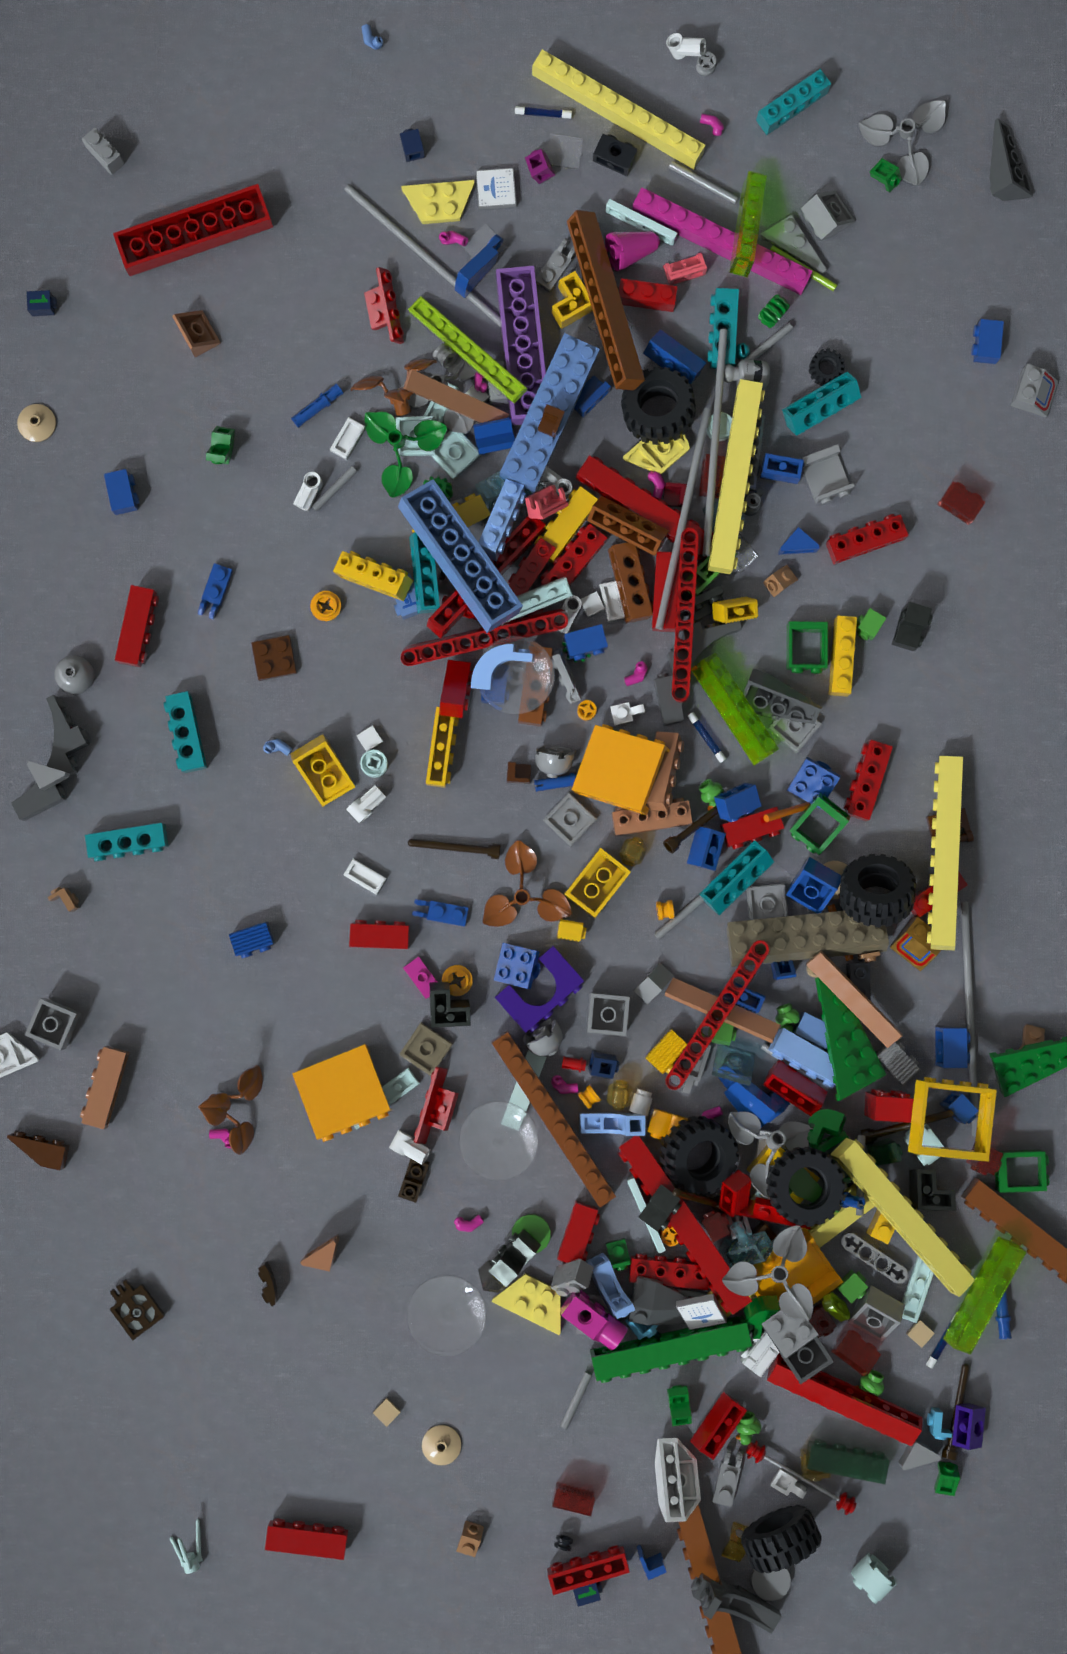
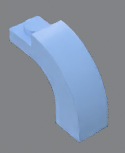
(488, 664)
(612, 1122)
(609, 1287)

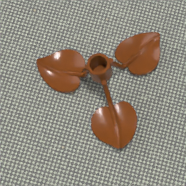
(400, 396)
(500, 911)
(217, 1105)

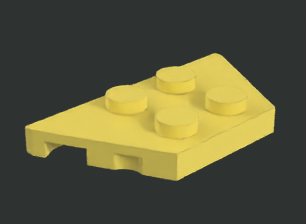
(439, 201)
(657, 457)
(532, 1301)

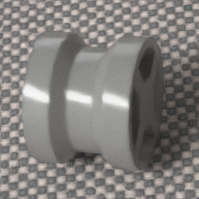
(707, 59)
(444, 355)

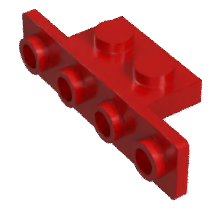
(383, 307)
(531, 567)
(437, 1107)
(763, 1210)

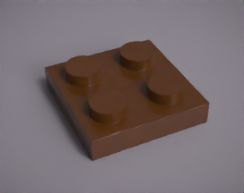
(274, 658)

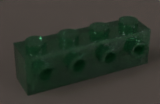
(847, 1462)

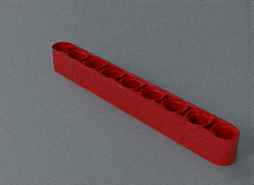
(682, 605)
(476, 643)
(709, 1020)

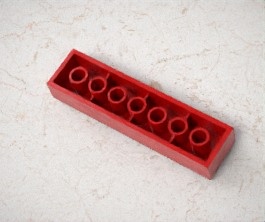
(193, 230)

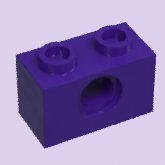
(968, 1426)

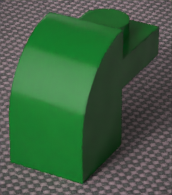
(221, 445)
(823, 1122)
(759, 1311)
(679, 1405)

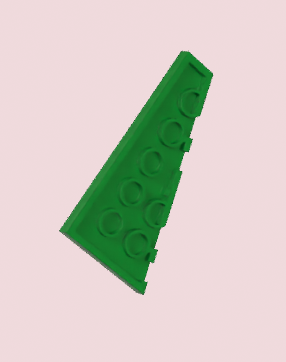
(848, 1046)
(1028, 1065)

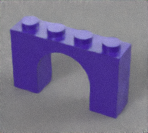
(528, 1015)

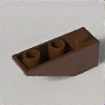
(45, 1153)

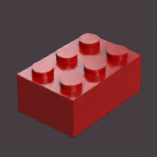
(888, 1106)

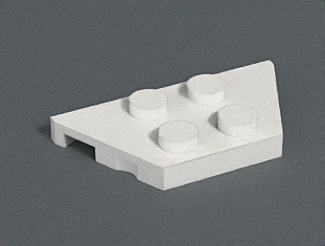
(14, 1055)

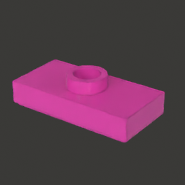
(420, 976)

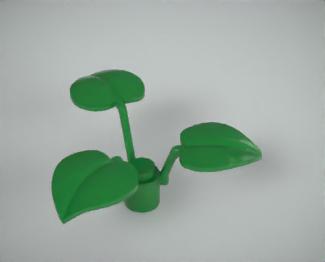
(382, 428)

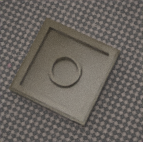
(425, 1049)

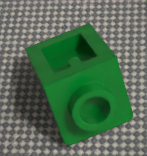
(887, 174)
(618, 1254)
(947, 1478)

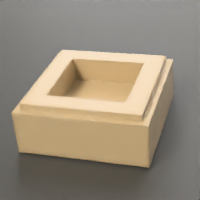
(920, 1333)
(386, 1412)

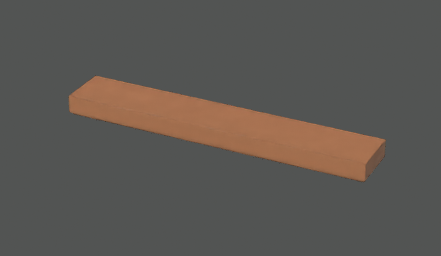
(452, 398)
(854, 999)
(738, 1017)

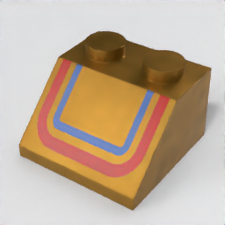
(913, 944)

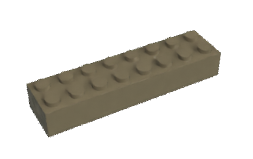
(804, 937)

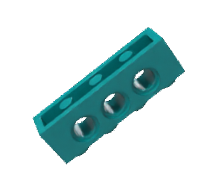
(793, 102)
(729, 299)
(821, 403)
(424, 576)
(197, 759)
(96, 841)
(736, 877)

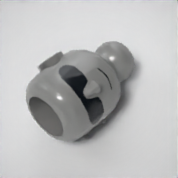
(748, 370)

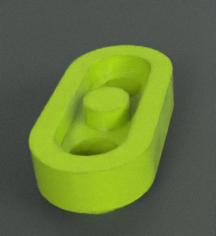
(836, 1307)

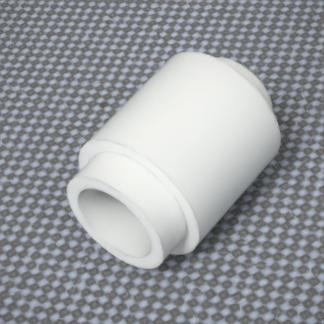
(641, 1102)

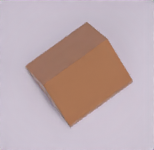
(196, 331)
(322, 1256)

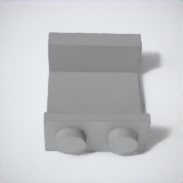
(826, 475)

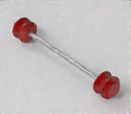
(843, 1501)

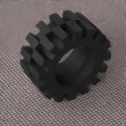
(830, 356)

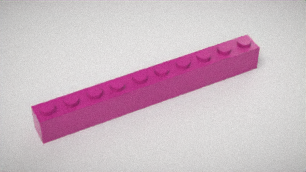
(719, 240)

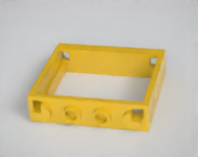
(984, 1122)

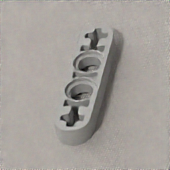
(873, 1257)

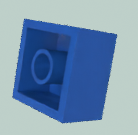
(814, 885)
(951, 1047)

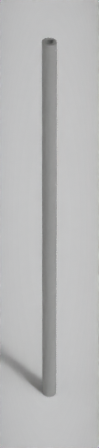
(418, 250)
(714, 442)
(683, 518)
(969, 1006)

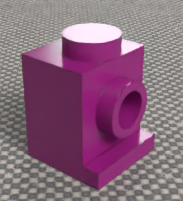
(539, 166)

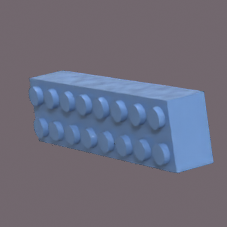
(559, 389)
(460, 556)

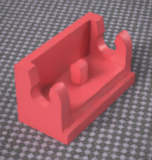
(685, 269)
(545, 502)

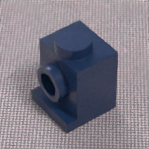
(606, 1070)

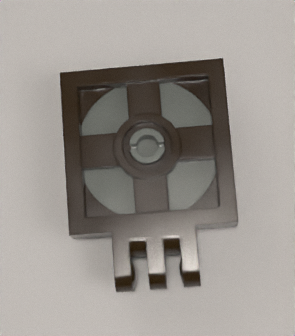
(135, 1309)

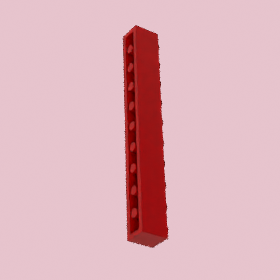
(684, 1223)

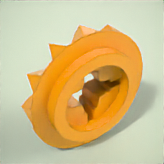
(323, 597)
(460, 971)

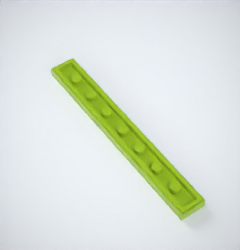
(467, 349)

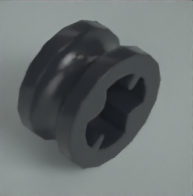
(563, 1542)

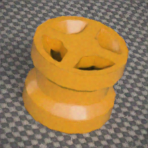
(586, 706)
(665, 910)
(589, 1097)
(670, 1239)

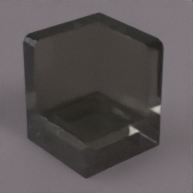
(488, 1281)

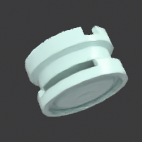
(725, 425)
(374, 763)

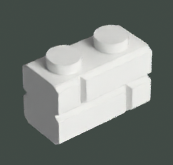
(760, 1354)

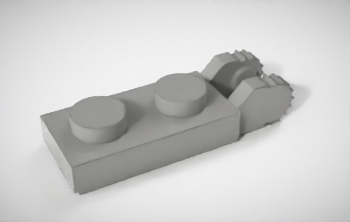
(555, 267)
(727, 1479)

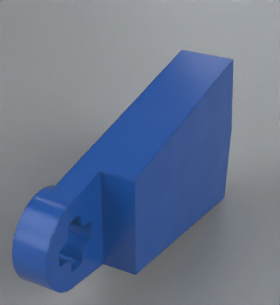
(478, 267)
(750, 1100)

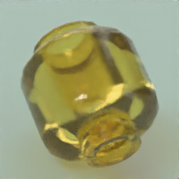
(633, 851)
(619, 1094)

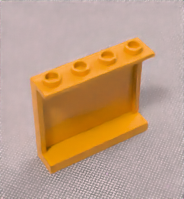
(619, 768)
(342, 1093)
(811, 1271)

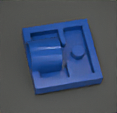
(812, 779)
(517, 966)

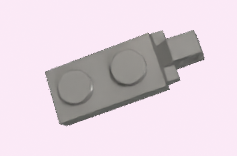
(566, 676)
(696, 1074)

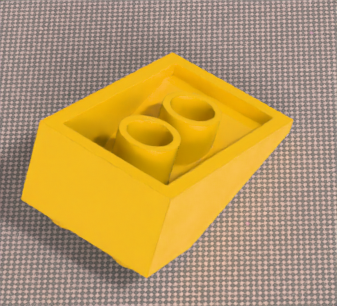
(322, 770)

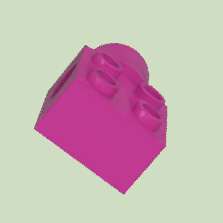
(595, 1324)

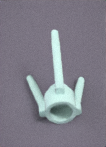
(189, 1561)

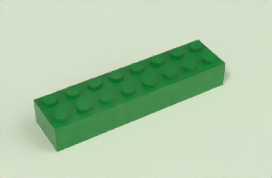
(672, 1348)

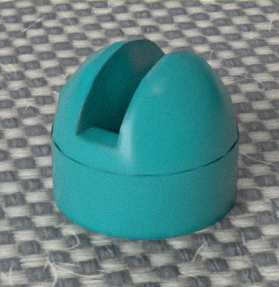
(739, 351)

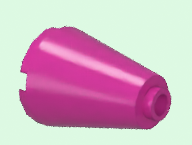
(630, 247)

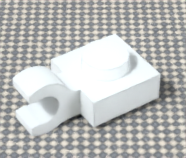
(623, 713)
(787, 1483)

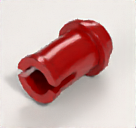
(574, 1063)

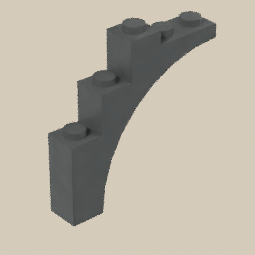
(671, 710)
(66, 742)
(736, 1601)

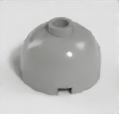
(74, 674)
(554, 760)
(544, 1039)

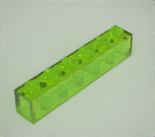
(748, 224)
(734, 708)
(984, 1295)

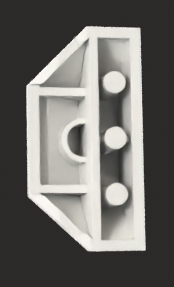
(676, 1480)

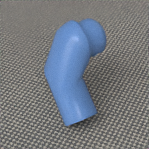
(371, 41)
(277, 745)

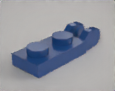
(215, 589)
(443, 912)

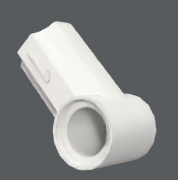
(683, 46)
(557, 481)
(308, 493)
(571, 613)
(363, 806)
(405, 1145)

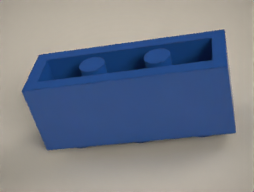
(673, 355)

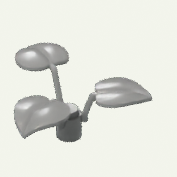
(879, 127)
(452, 419)
(745, 1127)
(796, 1301)

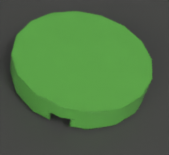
(536, 1227)

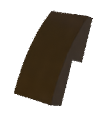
(413, 1180)
(270, 1290)

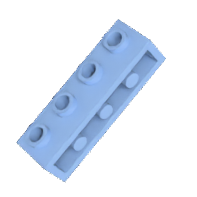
(501, 519)
(803, 1056)

